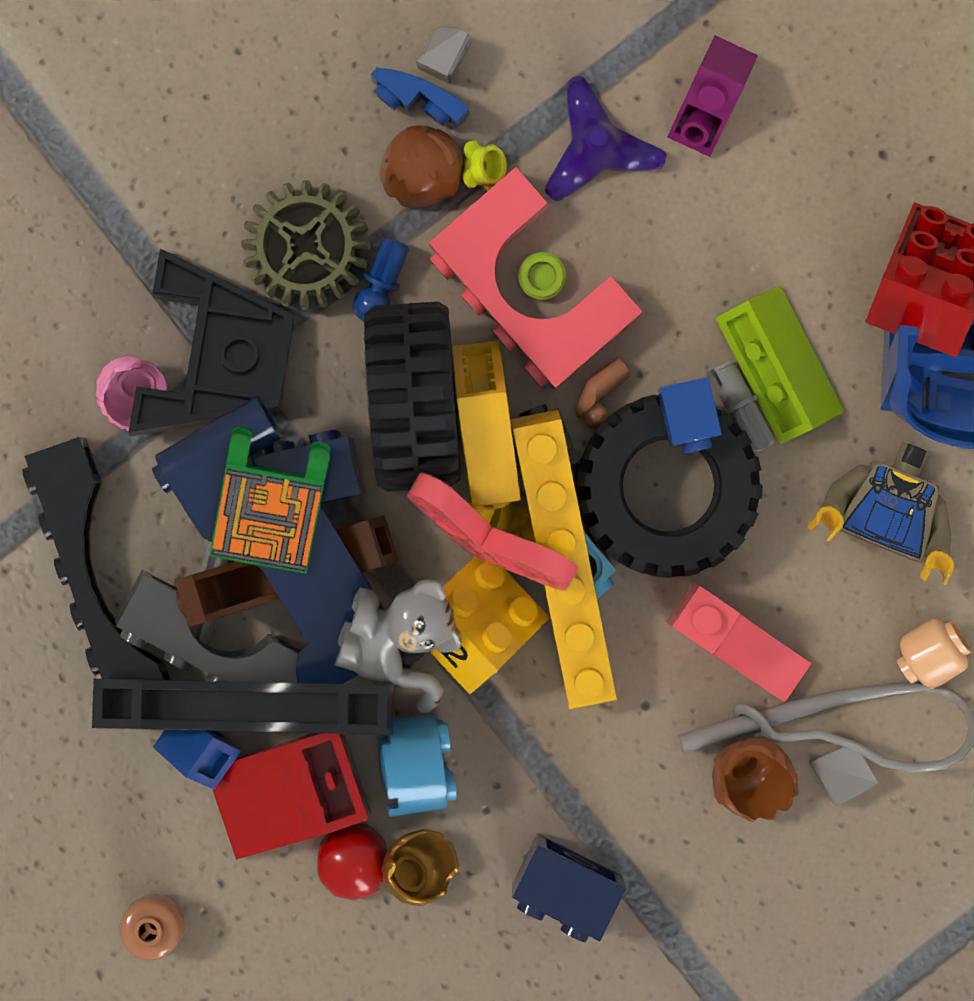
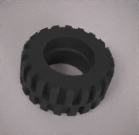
(411, 394)
(666, 552)

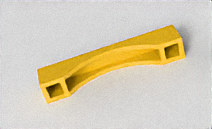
(559, 527)

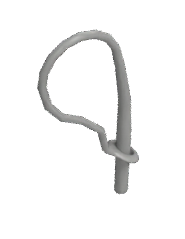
(760, 722)

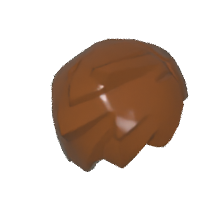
(421, 167)
(754, 779)

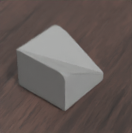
(444, 53)
(843, 774)

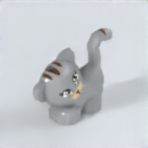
(413, 623)

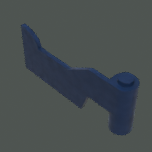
(315, 600)

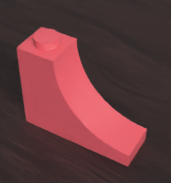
(738, 642)

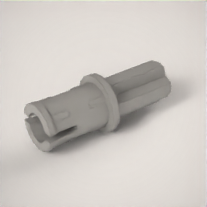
(741, 404)

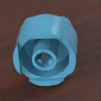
(414, 765)

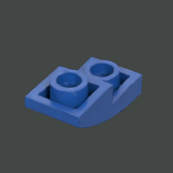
(406, 90)

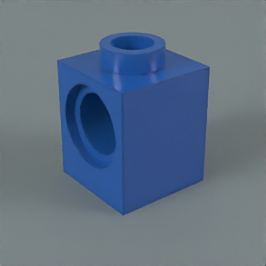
(690, 414)
(198, 754)

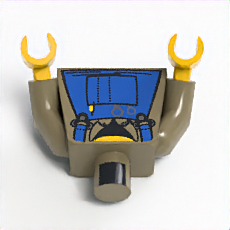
(892, 511)

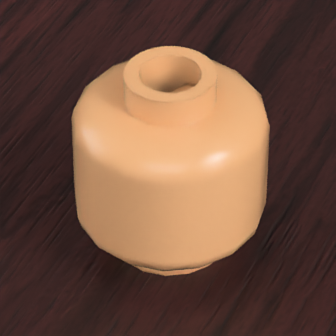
(934, 653)

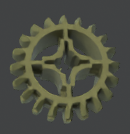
(318, 226)

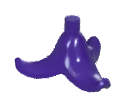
(596, 145)

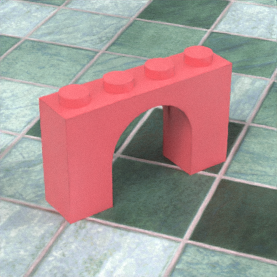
(471, 252)

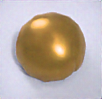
(419, 867)

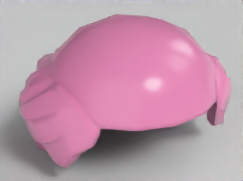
(118, 385)

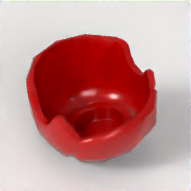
(352, 861)

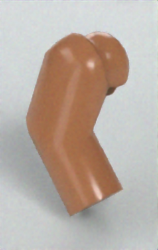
(598, 388)

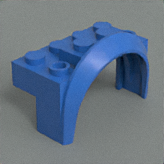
(949, 400)

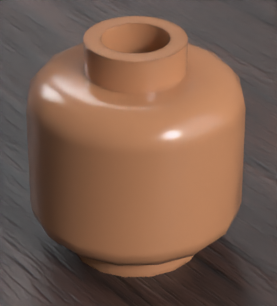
(154, 910)

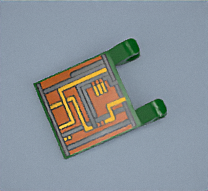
(268, 513)

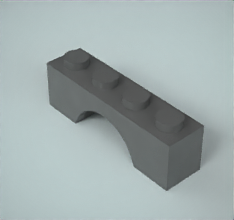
(153, 617)

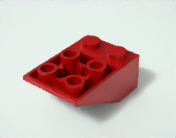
(929, 281)
(291, 793)

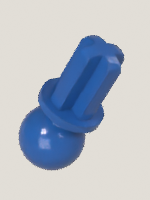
(382, 277)

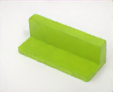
(780, 364)

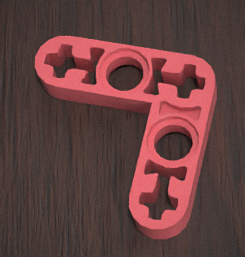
(487, 543)

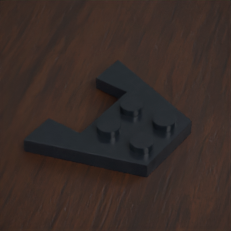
(235, 351)

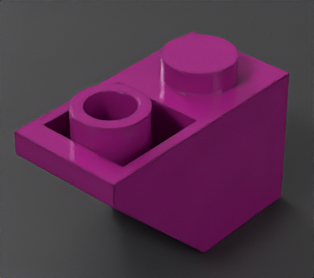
(712, 96)

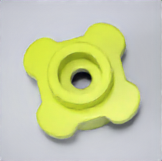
(483, 165)

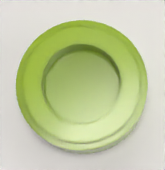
(541, 276)

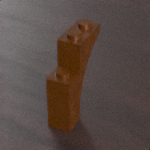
(244, 585)

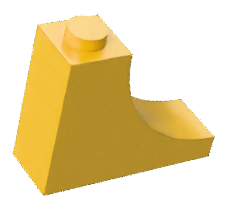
(485, 424)

